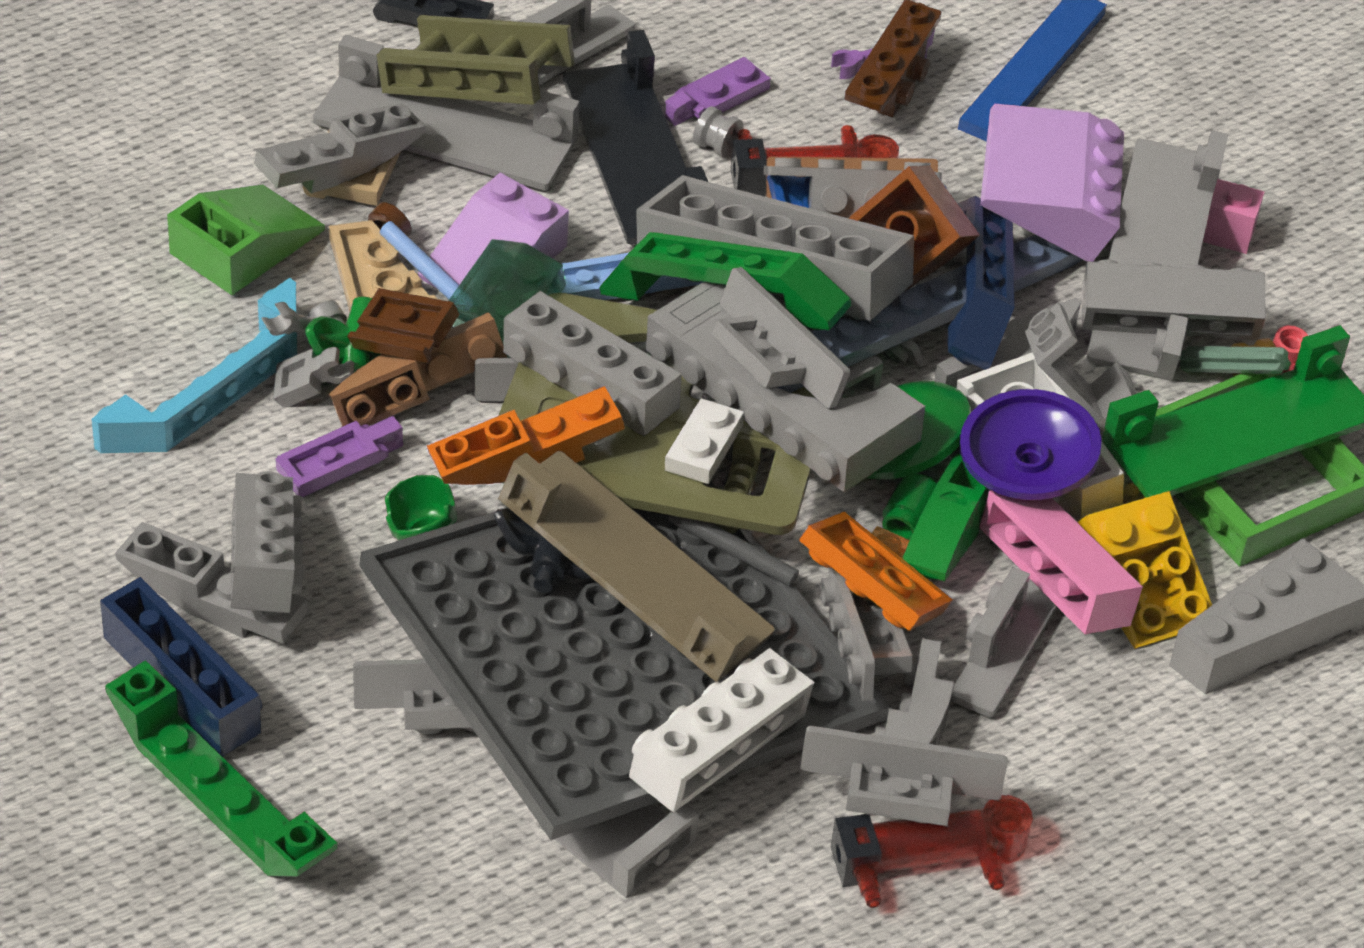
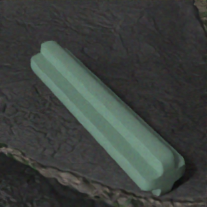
(1234, 359)

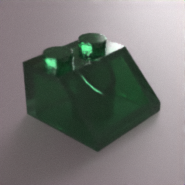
(505, 279)

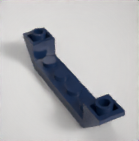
(989, 288)

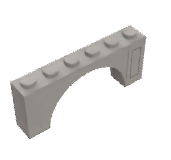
(835, 442)

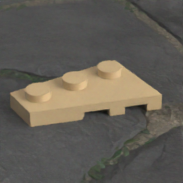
(370, 262)

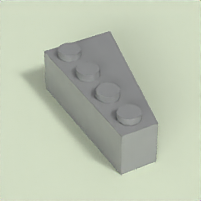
(1269, 617)

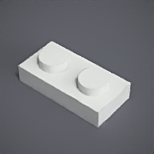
(704, 441)

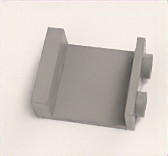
(1049, 338)
(633, 845)

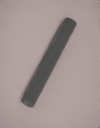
(739, 549)

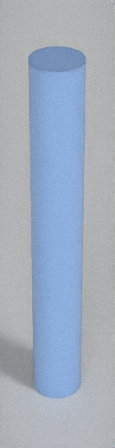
(419, 259)

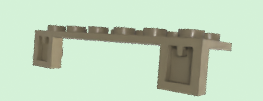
(634, 562)

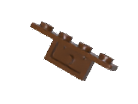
(895, 61)

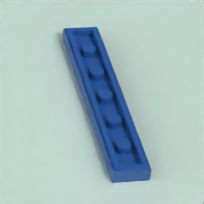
(1034, 62)

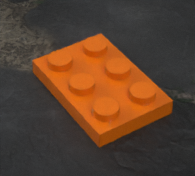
(875, 571)

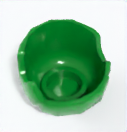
(419, 506)

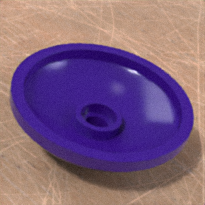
(1030, 444)

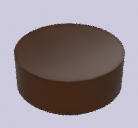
(387, 212)

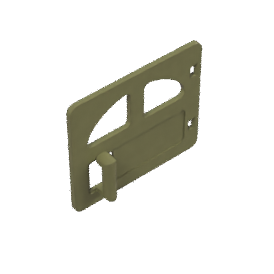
(635, 464)

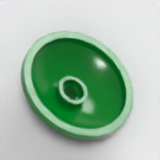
(942, 425)

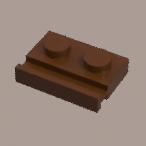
(403, 325)

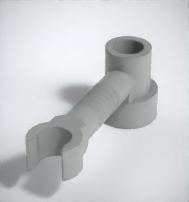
(291, 322)

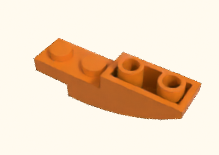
(488, 449)

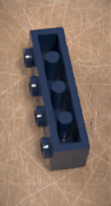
(207, 688)

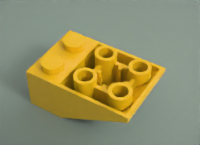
(1155, 551)

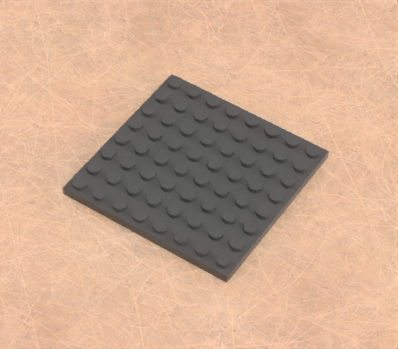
(576, 676)

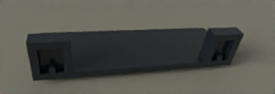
(628, 131)

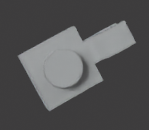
(303, 374)

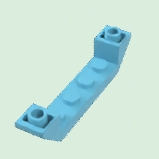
(134, 429)

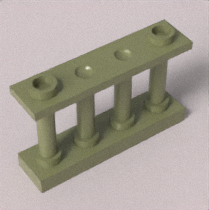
(476, 59)

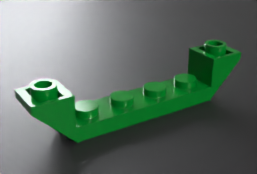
(806, 289)
(217, 789)

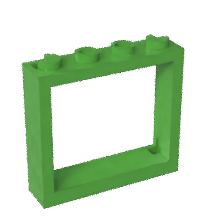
(1236, 531)

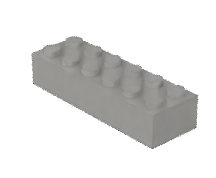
(859, 257)

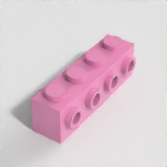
(1063, 561)

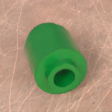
(907, 504)

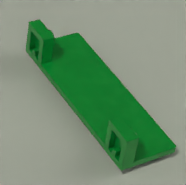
(1239, 426)

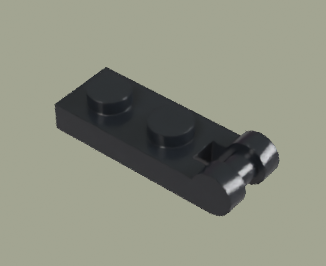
(410, 10)

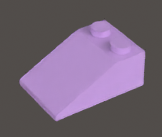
(501, 212)

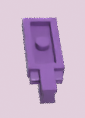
(719, 89)
(339, 454)

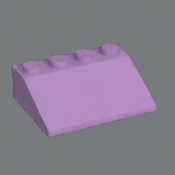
(1055, 175)

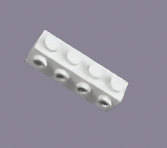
(720, 729)

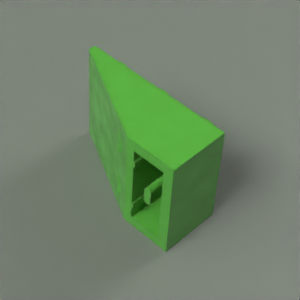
(238, 233)

